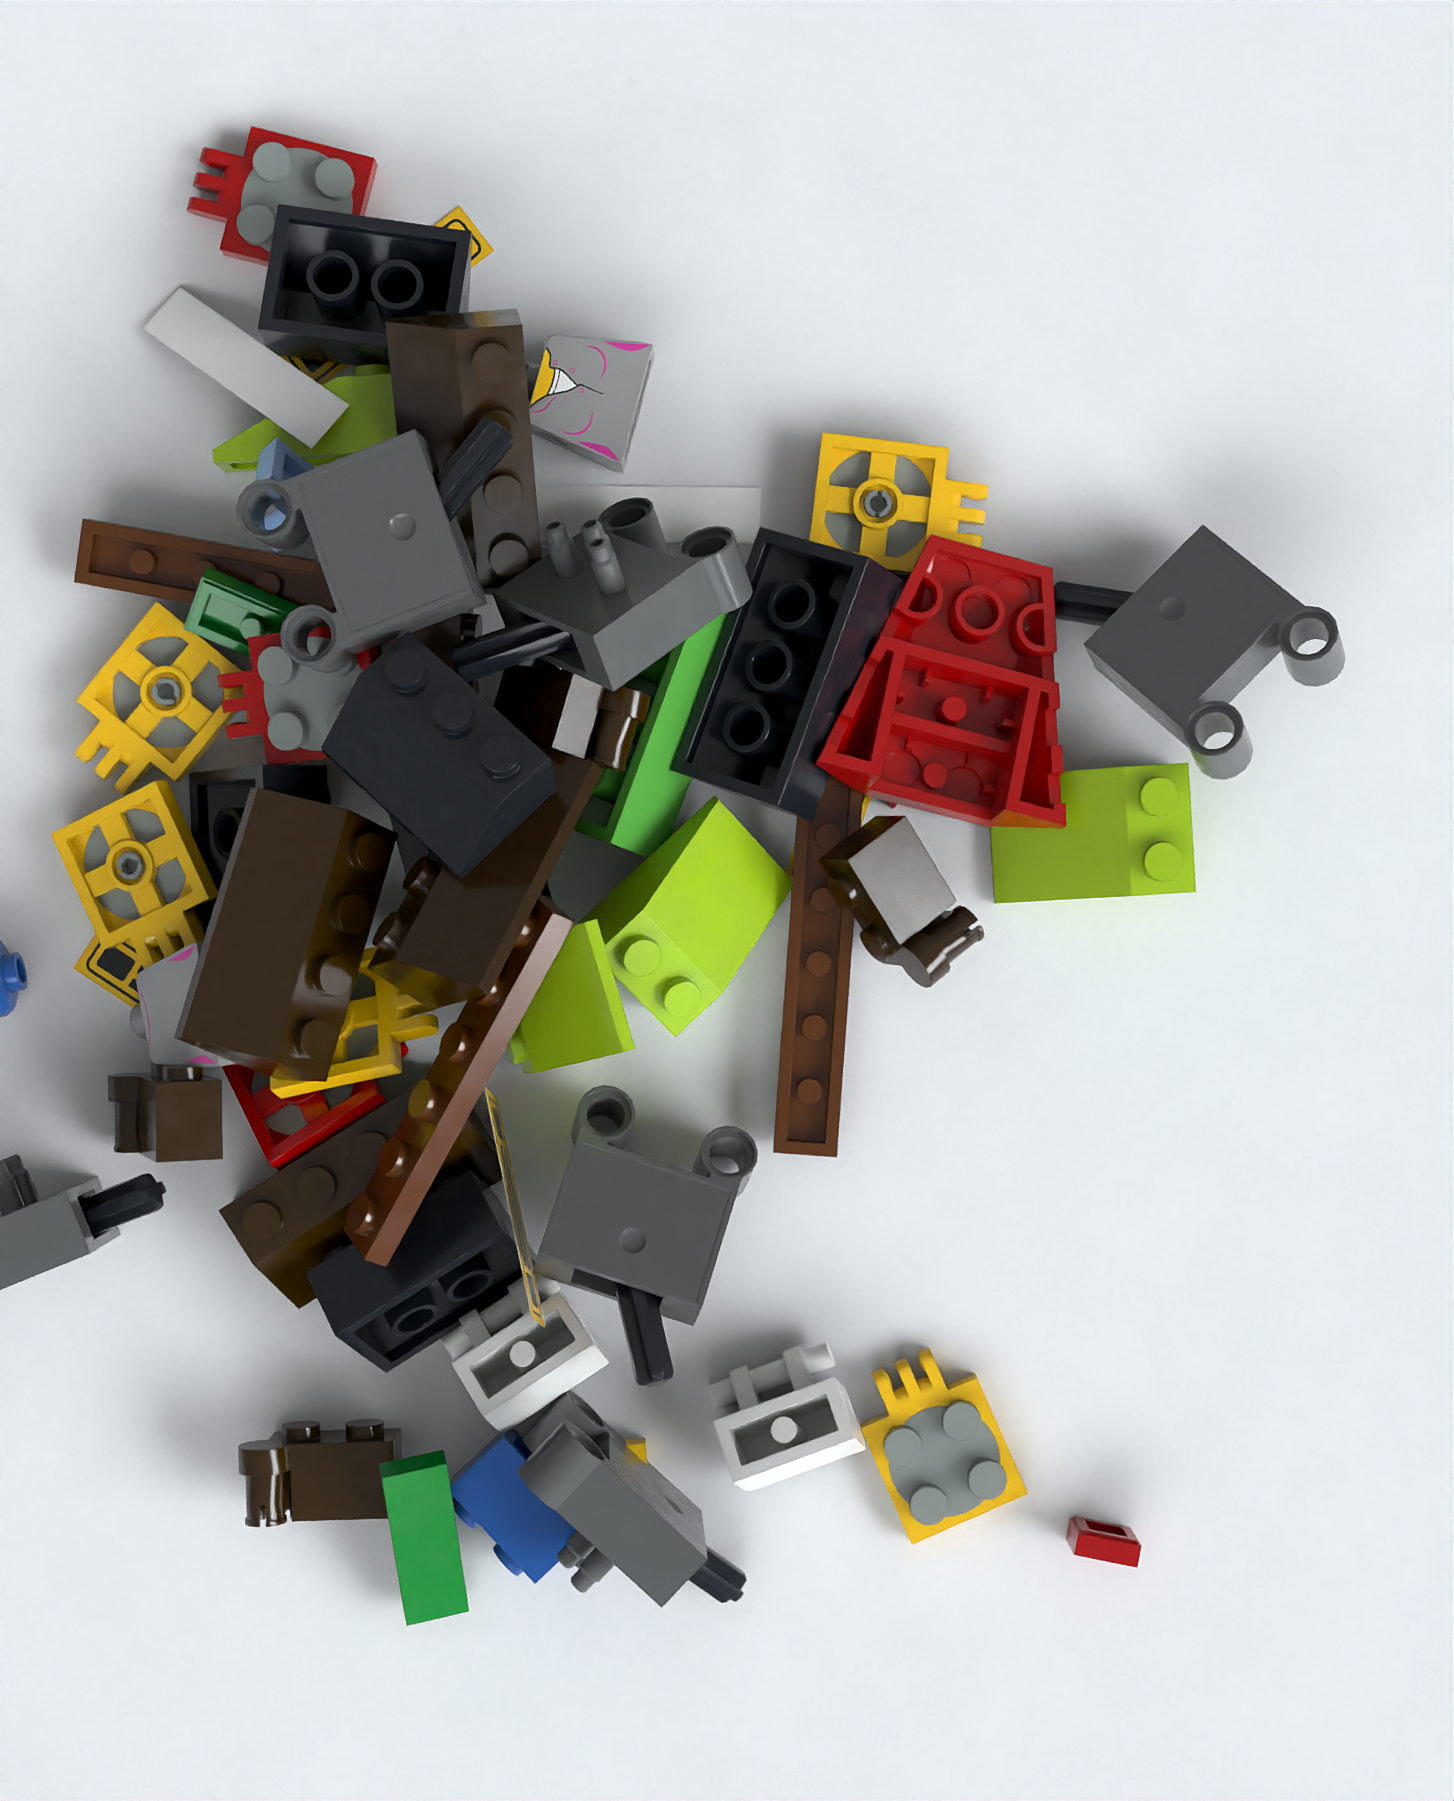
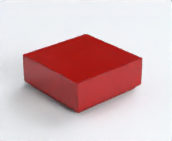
(1103, 1541)

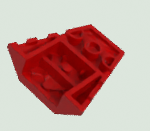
(960, 695)

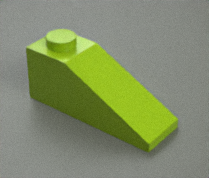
(362, 425)

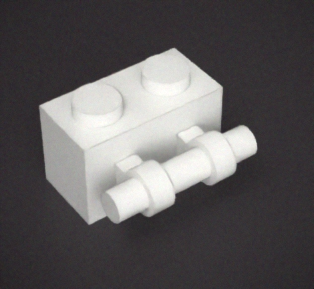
(524, 1363)
(790, 1431)

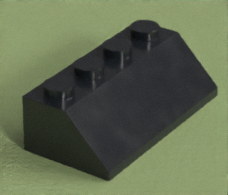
(785, 671)

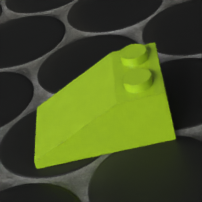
(1121, 839)
(690, 915)
(575, 1009)

